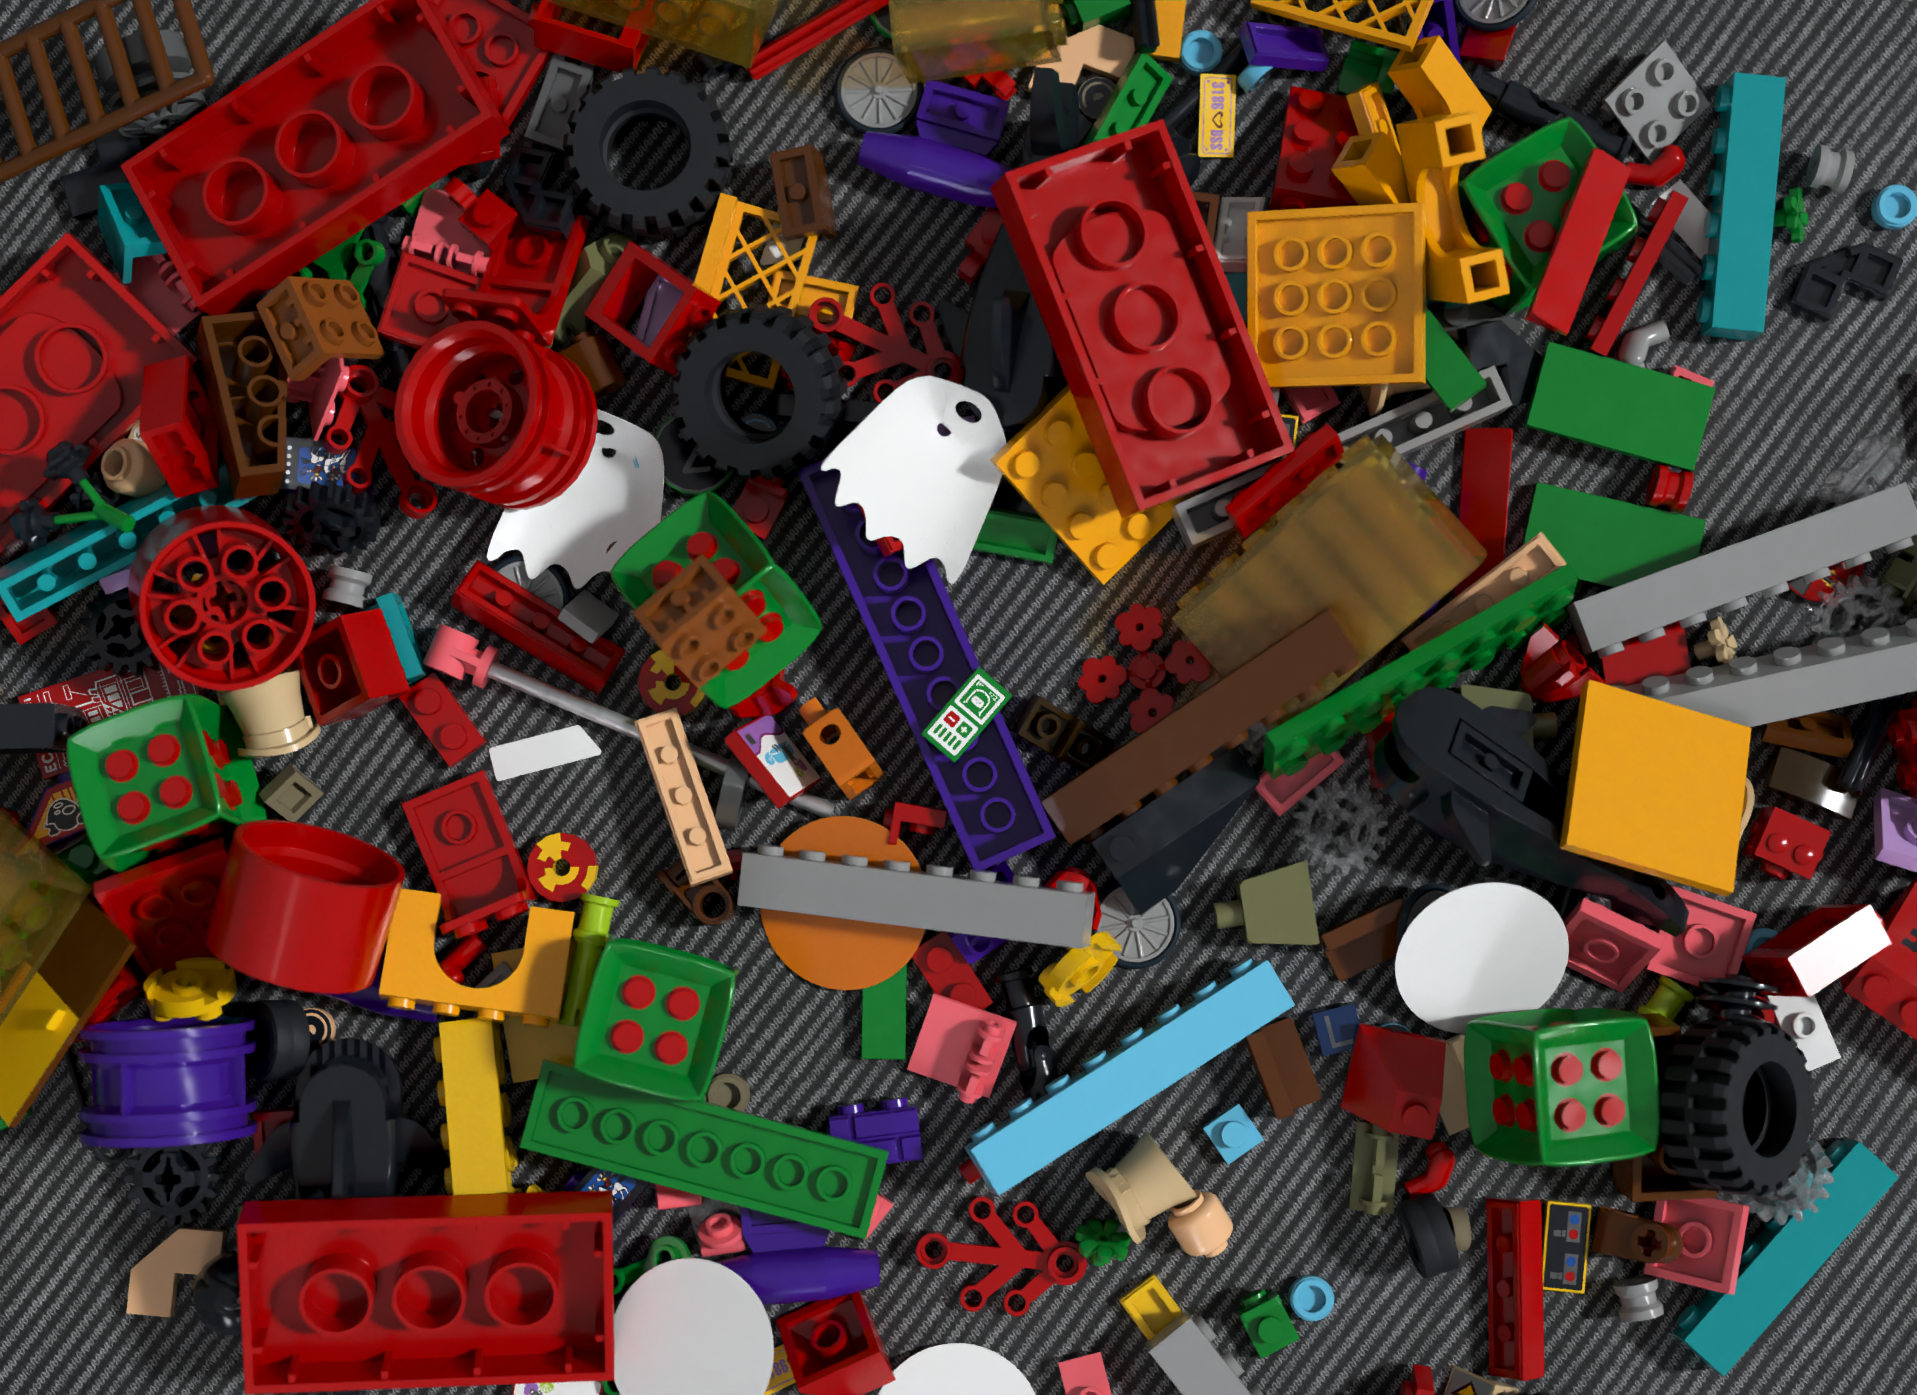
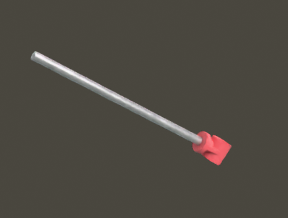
(456, 654)

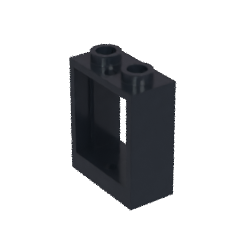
(38, 727)

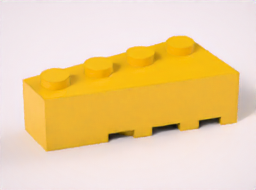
(475, 1108)

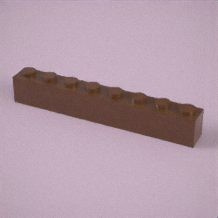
(1204, 724)

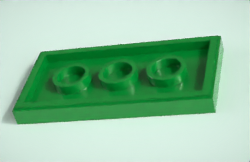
(1619, 407)
(1610, 538)

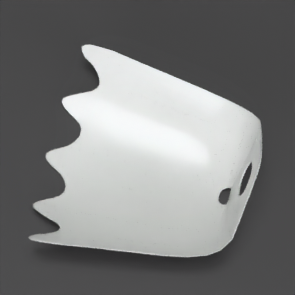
(914, 480)
(601, 507)

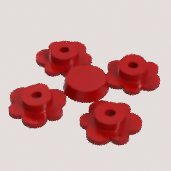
(1145, 670)

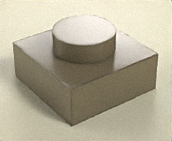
(291, 793)

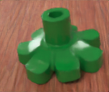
(1792, 215)
(1102, 1242)

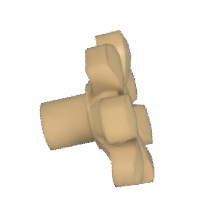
(1718, 643)

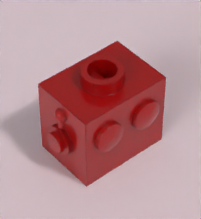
(1785, 844)

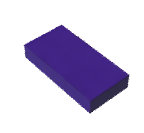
(1284, 46)

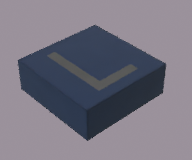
(1336, 1028)

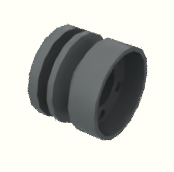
(167, 118)

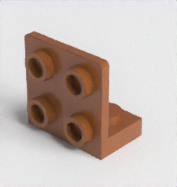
(317, 322)
(700, 621)

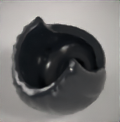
(214, 1293)

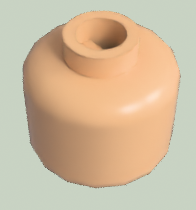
(131, 469)
(1201, 1225)

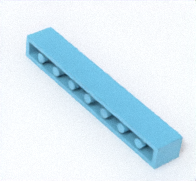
(1128, 1076)

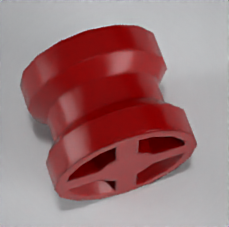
(1669, 488)

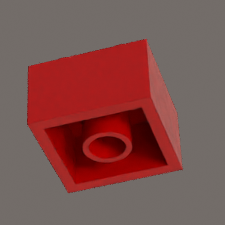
(351, 667)

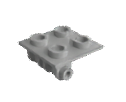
(1655, 101)

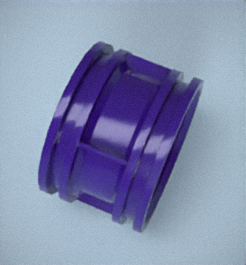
(167, 1082)

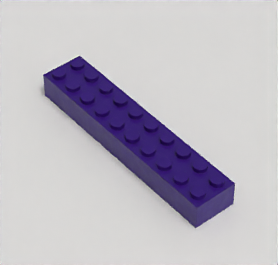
(927, 665)

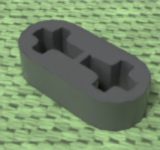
(732, 794)

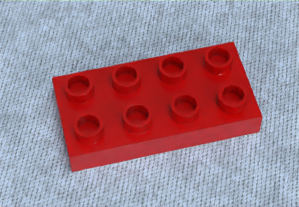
(313, 150)
(426, 1291)

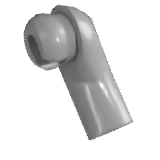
(1636, 343)

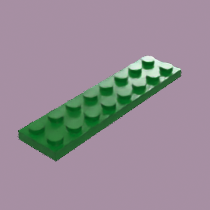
(1430, 665)
(706, 1150)

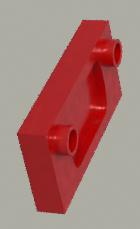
(1141, 317)
(69, 369)

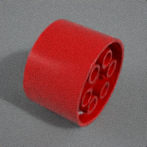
(176, 544)
(304, 906)

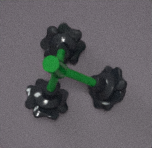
(91, 498)

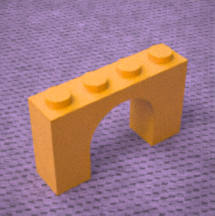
(1433, 86)
(1431, 158)
(529, 992)

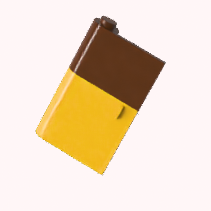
(58, 1005)

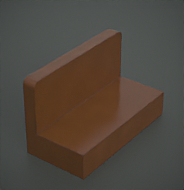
(803, 193)
(1362, 940)
(1282, 1067)

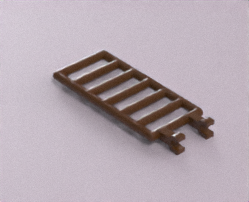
(99, 122)

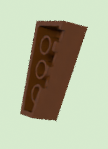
(246, 398)

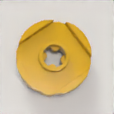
(1080, 969)
(192, 990)

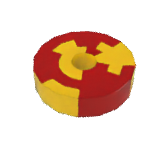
(654, 689)
(543, 861)

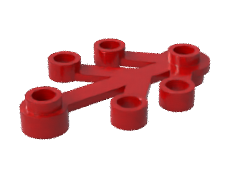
(893, 348)
(378, 435)
(1009, 1257)

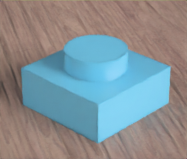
(1232, 1133)

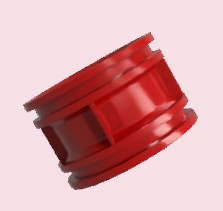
(495, 416)

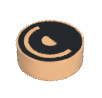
(321, 1027)

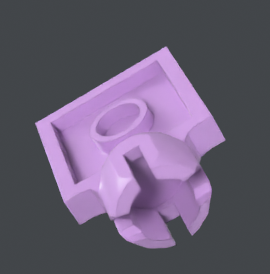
(1895, 829)

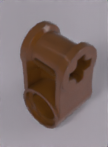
(695, 896)
(1630, 1237)

